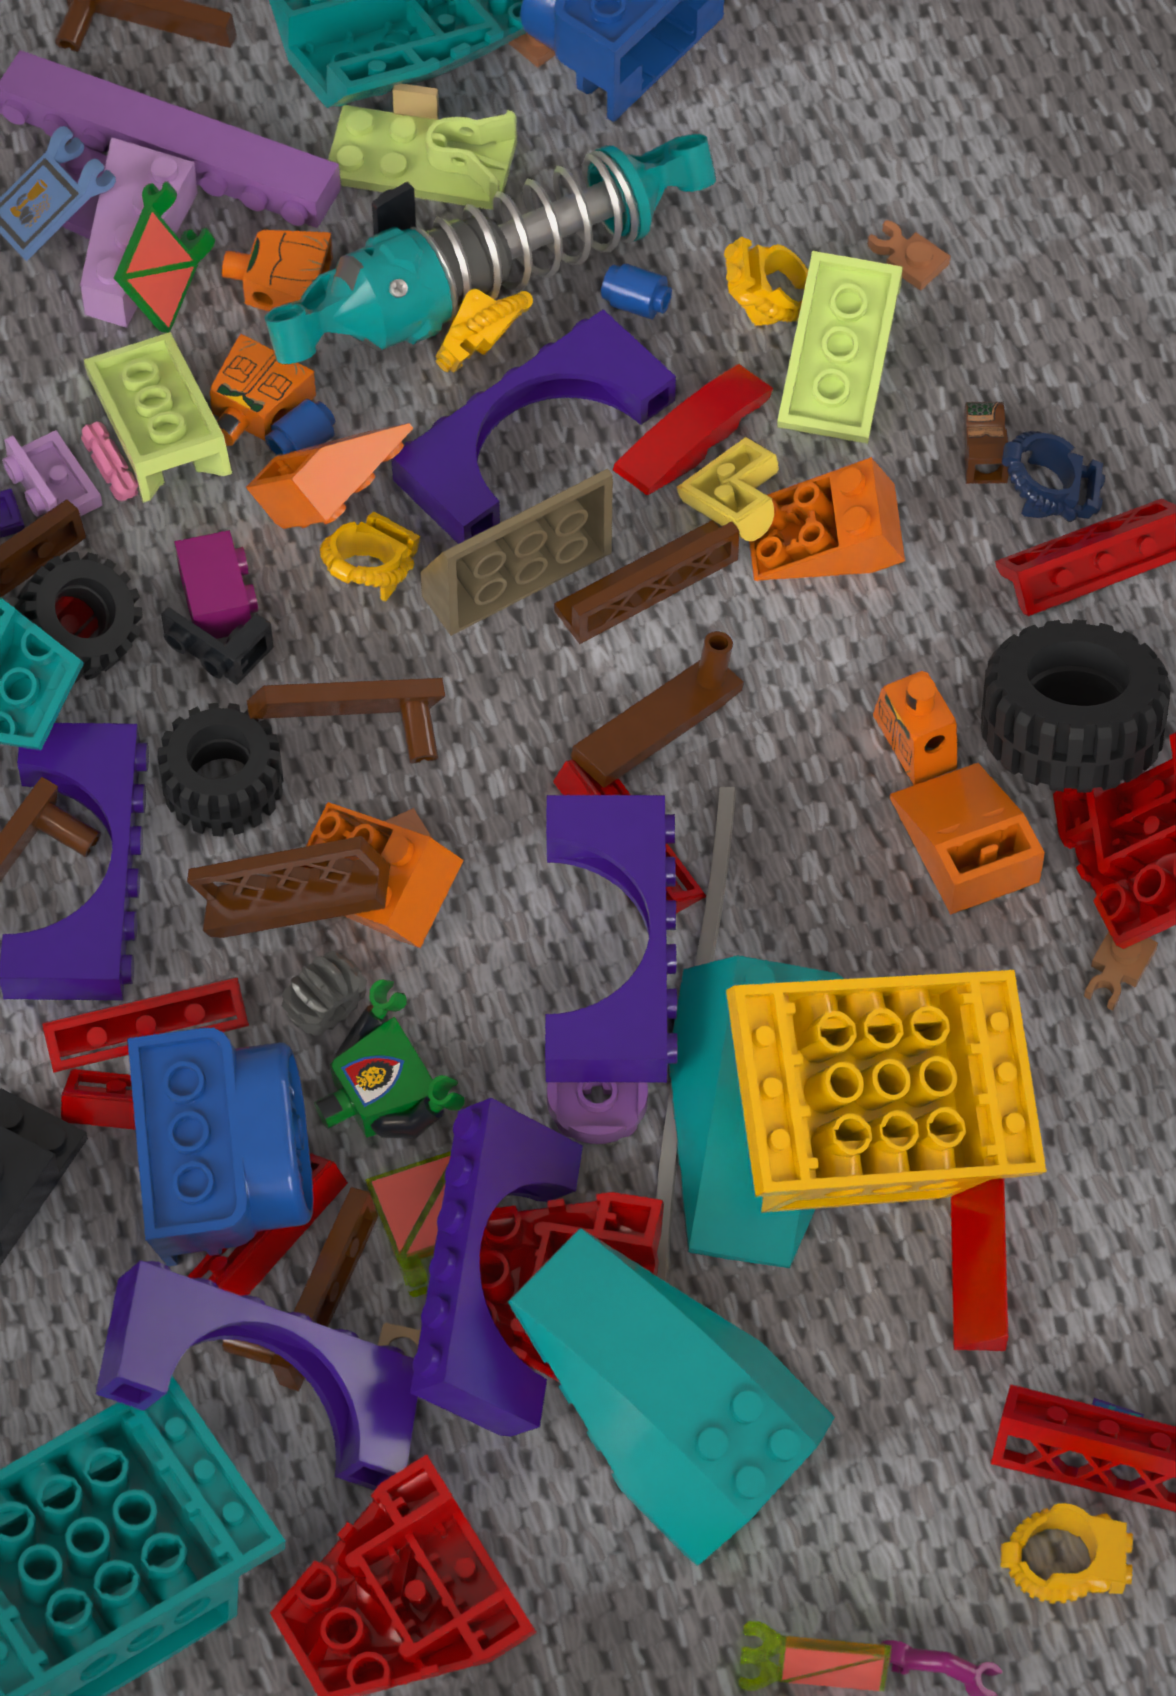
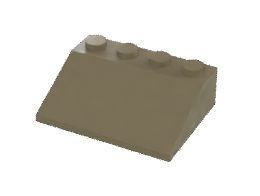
(521, 554)

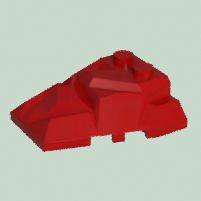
(1127, 849)
(522, 1241)
(400, 1595)

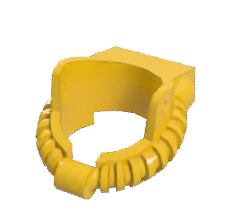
(749, 284)
(479, 326)
(377, 539)
(1107, 1547)

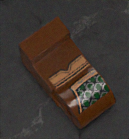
(984, 441)

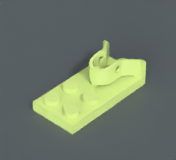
(442, 159)
(840, 347)
(157, 411)

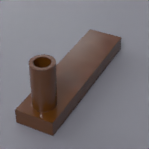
(165, 15)
(38, 543)
(406, 696)
(661, 714)
(41, 813)
(325, 1283)

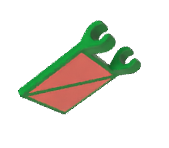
(159, 264)

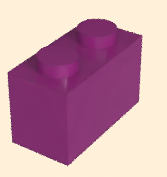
(214, 583)

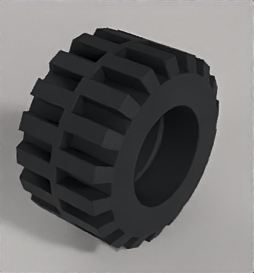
(102, 591)
(229, 800)

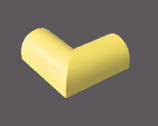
(728, 490)

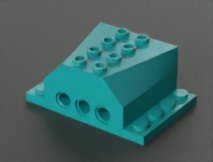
(121, 1548)

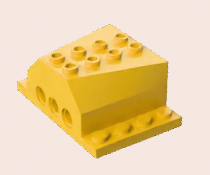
(883, 1087)

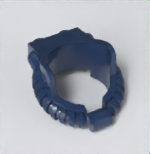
(1056, 455)

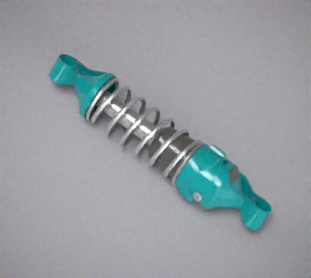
(417, 278)

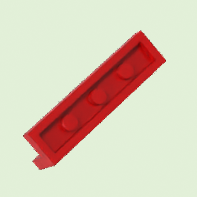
(1092, 557)
(1098, 1434)

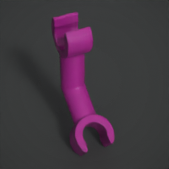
(908, 1658)

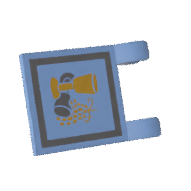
(48, 195)

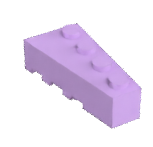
(117, 217)

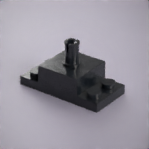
(33, 1158)

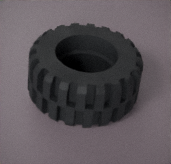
(1033, 714)

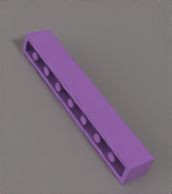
(224, 156)

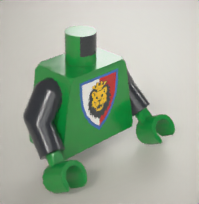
(383, 1076)

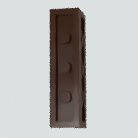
(648, 580)
(291, 891)

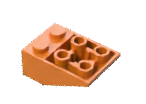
(317, 480)
(832, 526)
(970, 837)
(418, 871)

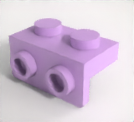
(50, 474)

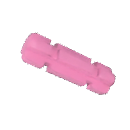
(109, 461)

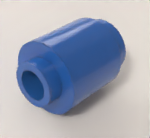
(636, 290)
(301, 428)

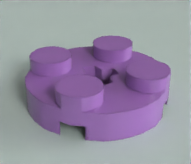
(597, 1122)

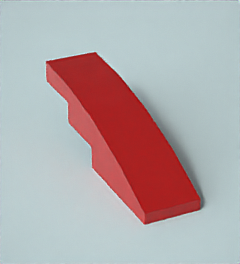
(691, 428)

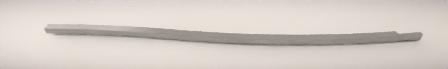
(704, 955)

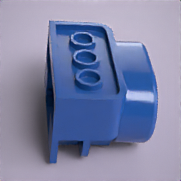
(619, 42)
(217, 1140)

